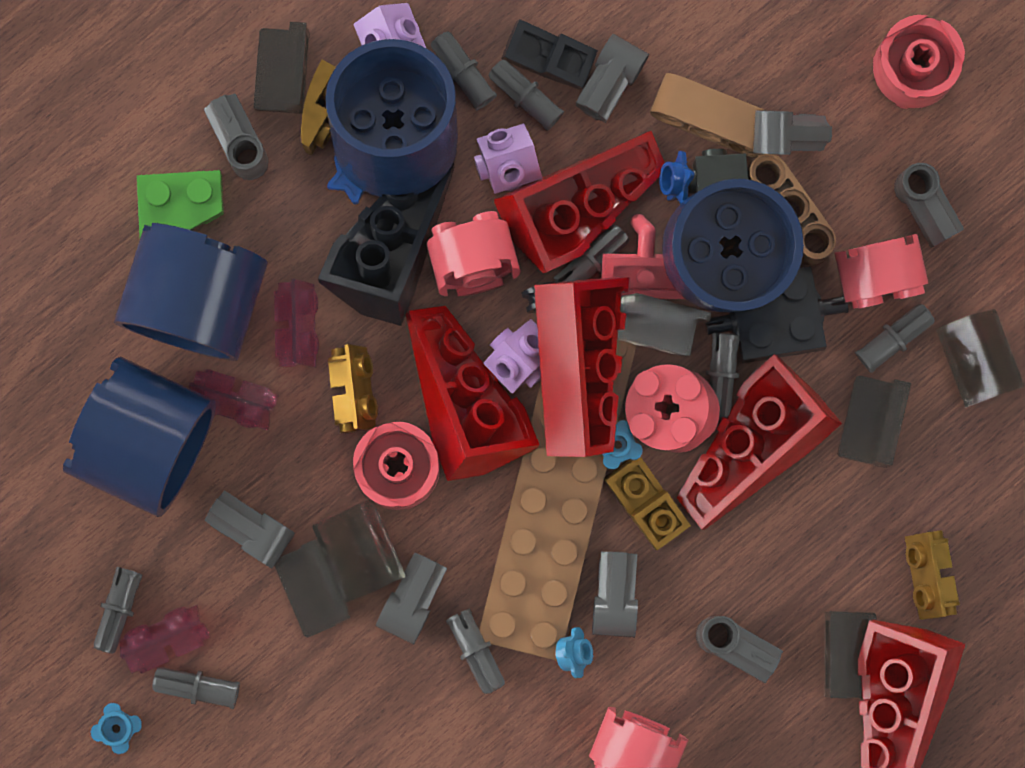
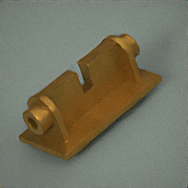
(353, 369)
(932, 594)

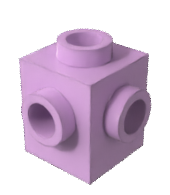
(389, 22)
(507, 159)
(516, 357)

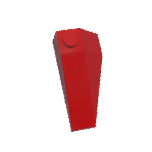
(570, 208)
(466, 407)
(764, 435)
(903, 691)

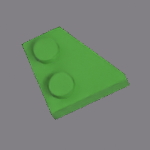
(180, 199)

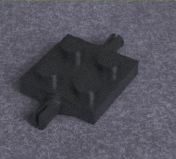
(785, 325)

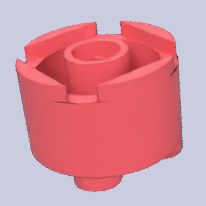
(919, 39)
(472, 255)
(882, 270)
(661, 387)
(390, 442)
(635, 743)

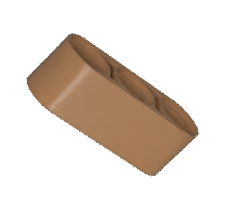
(706, 113)
(810, 218)

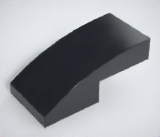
(549, 55)

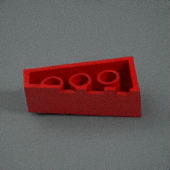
(579, 363)

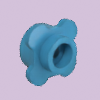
(629, 448)
(574, 653)
(128, 726)

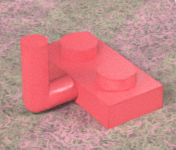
(644, 269)

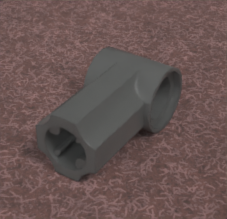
(616, 69)
(783, 132)
(236, 135)
(931, 209)
(257, 533)
(616, 605)
(408, 606)
(741, 648)

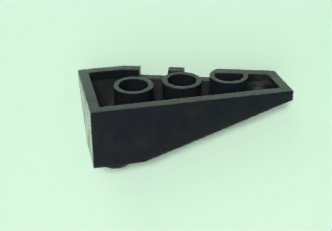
(384, 253)

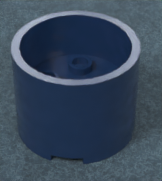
(392, 88)
(766, 246)
(191, 291)
(139, 436)

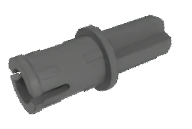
(463, 70)
(525, 94)
(590, 263)
(895, 337)
(723, 369)
(117, 608)
(476, 652)
(196, 687)

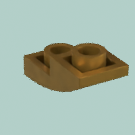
(315, 122)
(647, 502)

